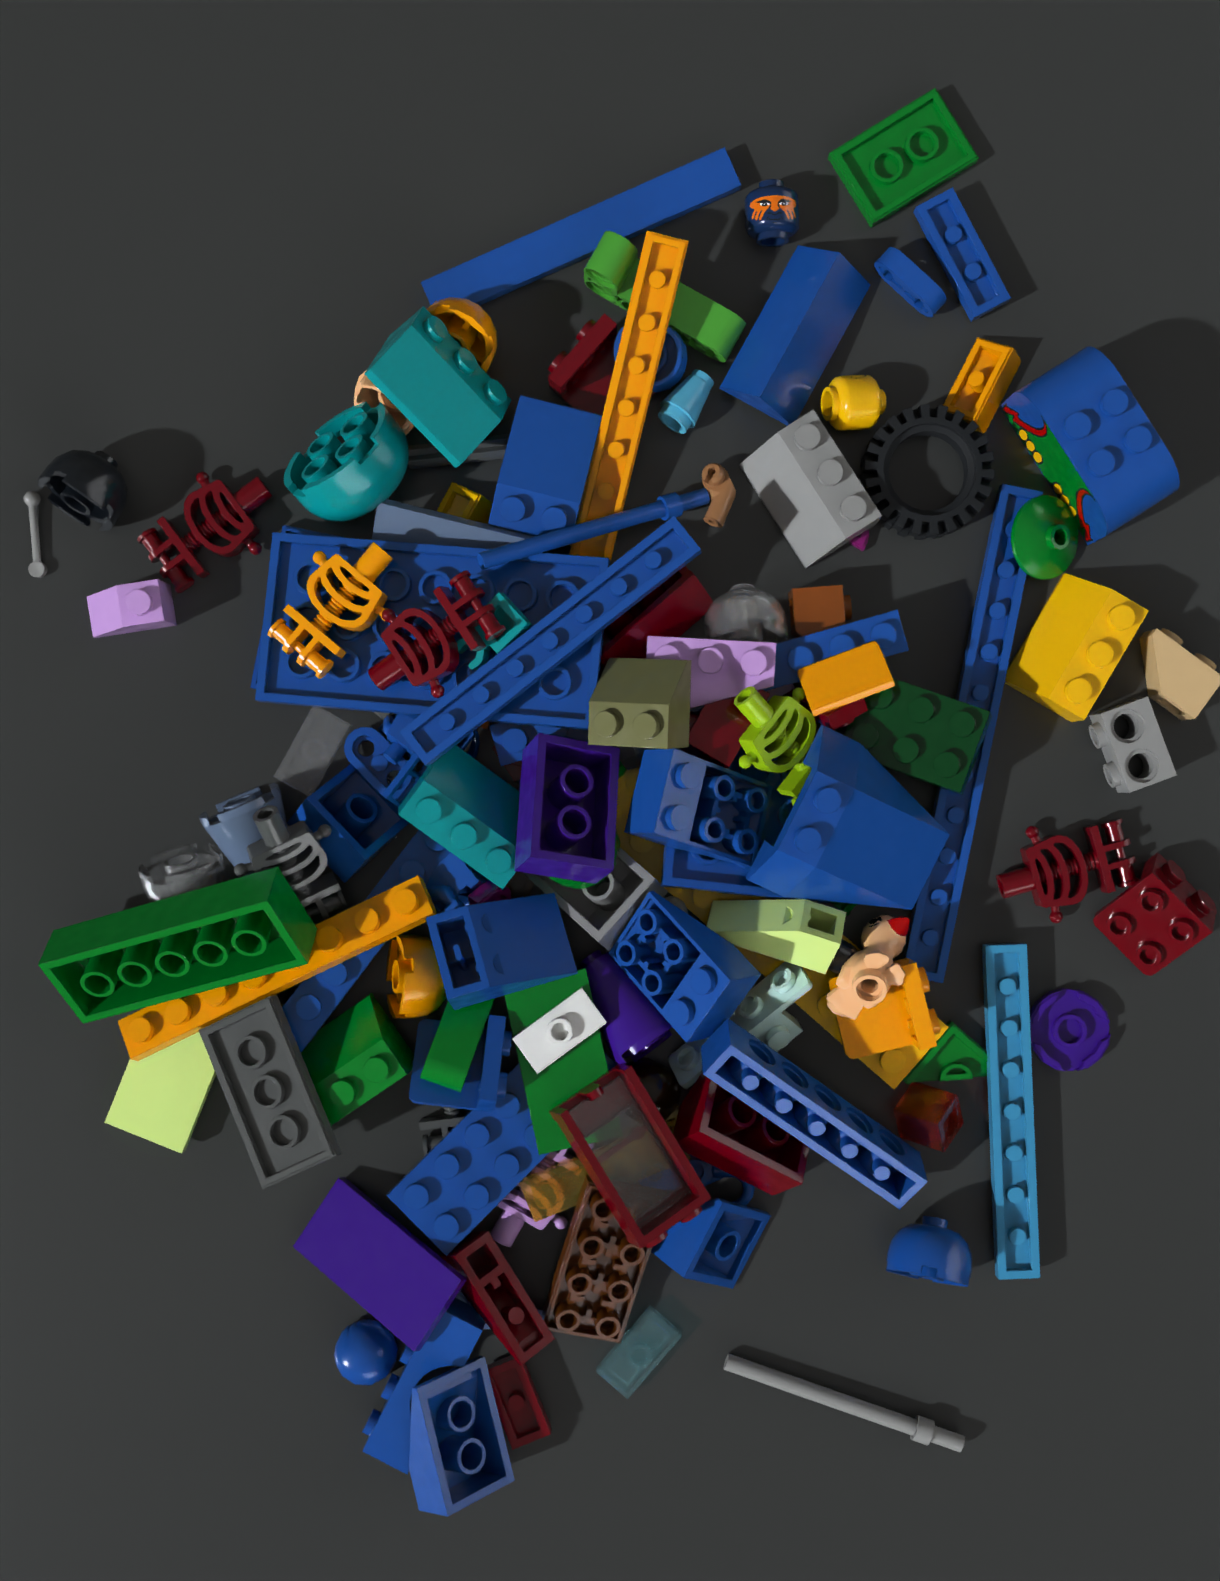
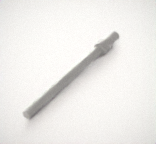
(919, 1428)

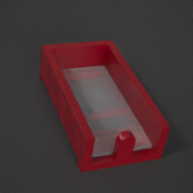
(631, 1156)

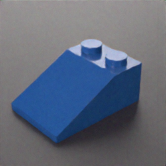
(544, 467)
(456, 1440)

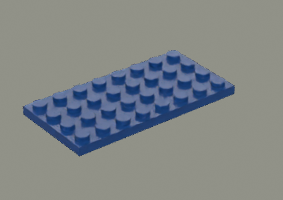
(532, 583)

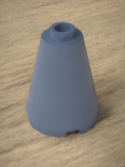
(234, 823)

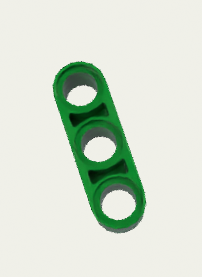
(455, 1045)

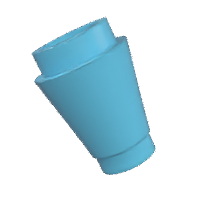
(684, 404)

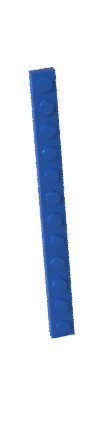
(981, 686)

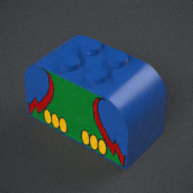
(1092, 443)

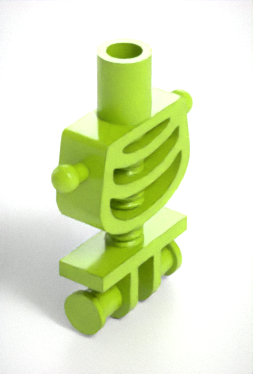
(777, 730)

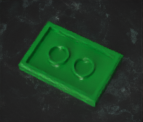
(903, 157)

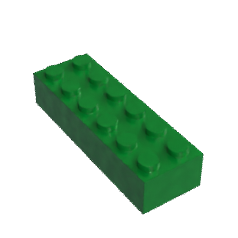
(179, 946)

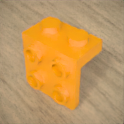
(895, 1021)

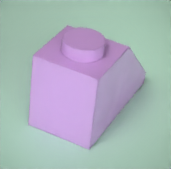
(131, 608)

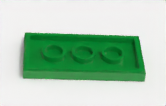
(566, 1074)

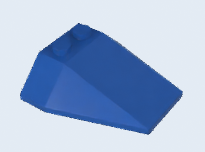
(850, 833)

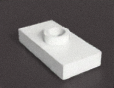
(559, 1030)

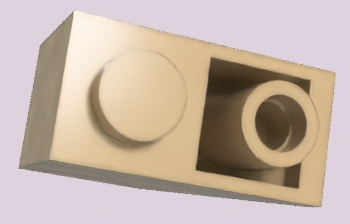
(1176, 676)

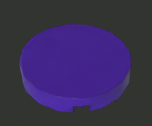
(1069, 1029)

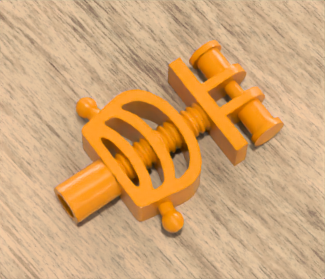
(363, 573)

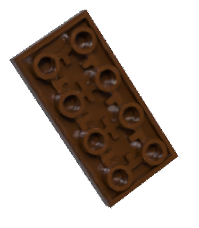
(594, 1273)

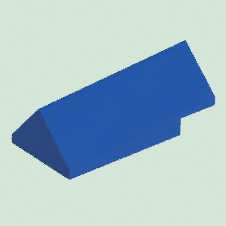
(796, 333)

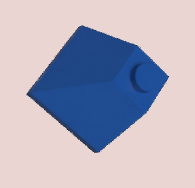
(714, 1243)

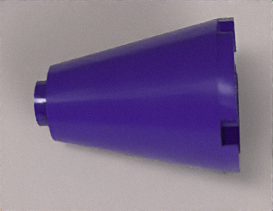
(633, 1022)

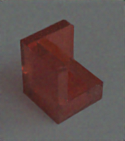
(928, 1116)

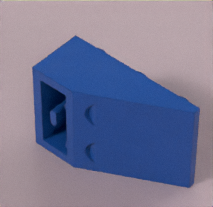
(698, 806)
(500, 948)
(683, 967)

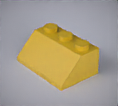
(1074, 646)

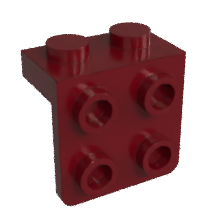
(586, 372)
(1157, 916)

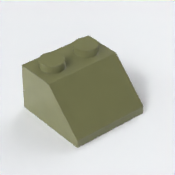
(641, 704)

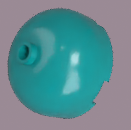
(353, 476)

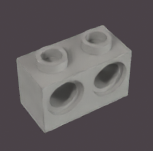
(1141, 740)

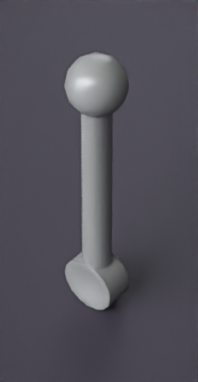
(37, 567)

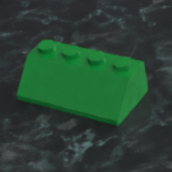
(356, 1058)

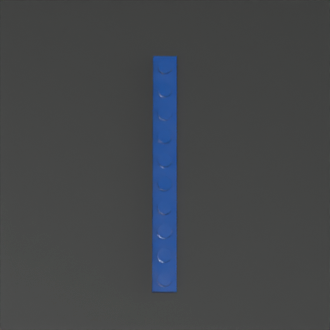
(790, 657)

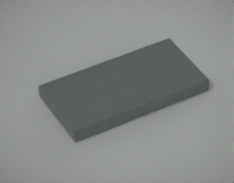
(270, 1091)

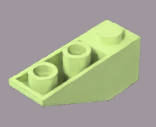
(782, 929)

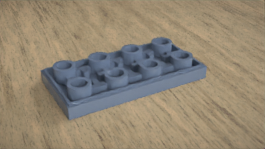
(415, 524)

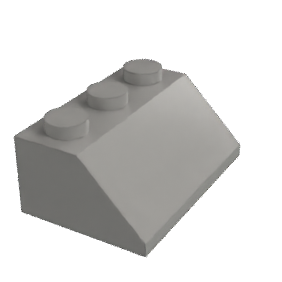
(810, 489)

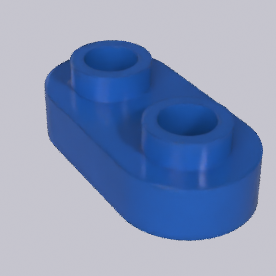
(373, 767)

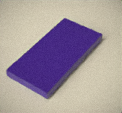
(379, 1263)

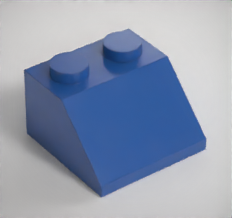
(358, 818)

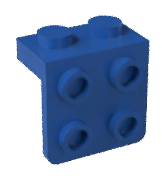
(484, 1079)

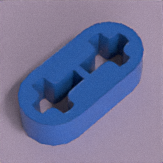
(910, 282)

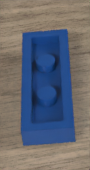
(961, 254)

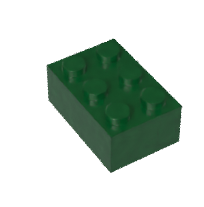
(922, 734)

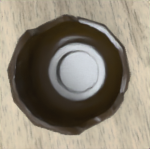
(659, 1083)

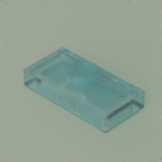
(639, 1352)

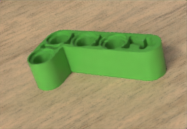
(694, 317)

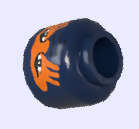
(772, 213)

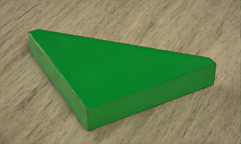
(953, 1059)

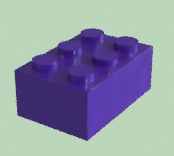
(567, 809)

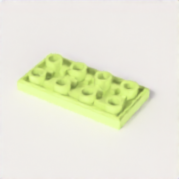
(164, 1094)

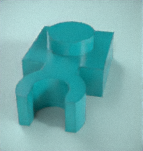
(507, 615)

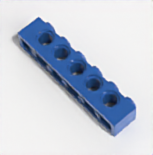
(812, 1113)

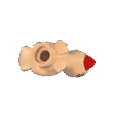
(870, 971)

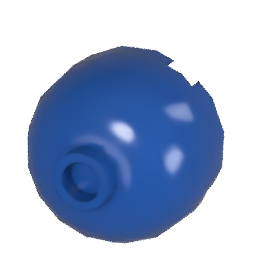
(930, 1253)

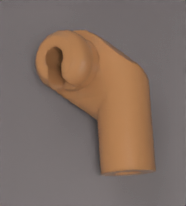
(721, 493)

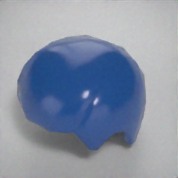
(365, 1352)

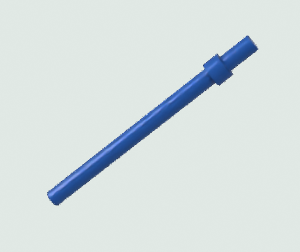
(664, 508)

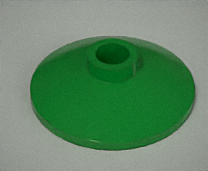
(1044, 537)

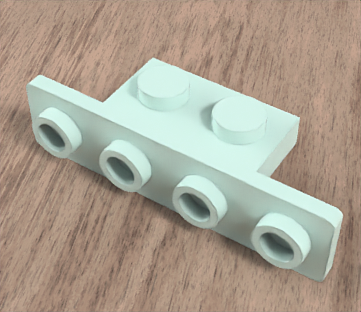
(759, 1013)

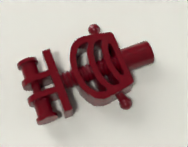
(240, 504)
(409, 655)
(1040, 876)

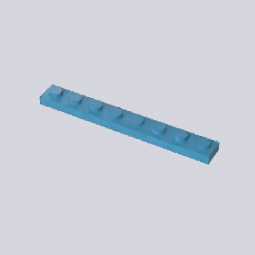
(1011, 1111)

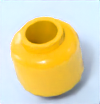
(853, 402)

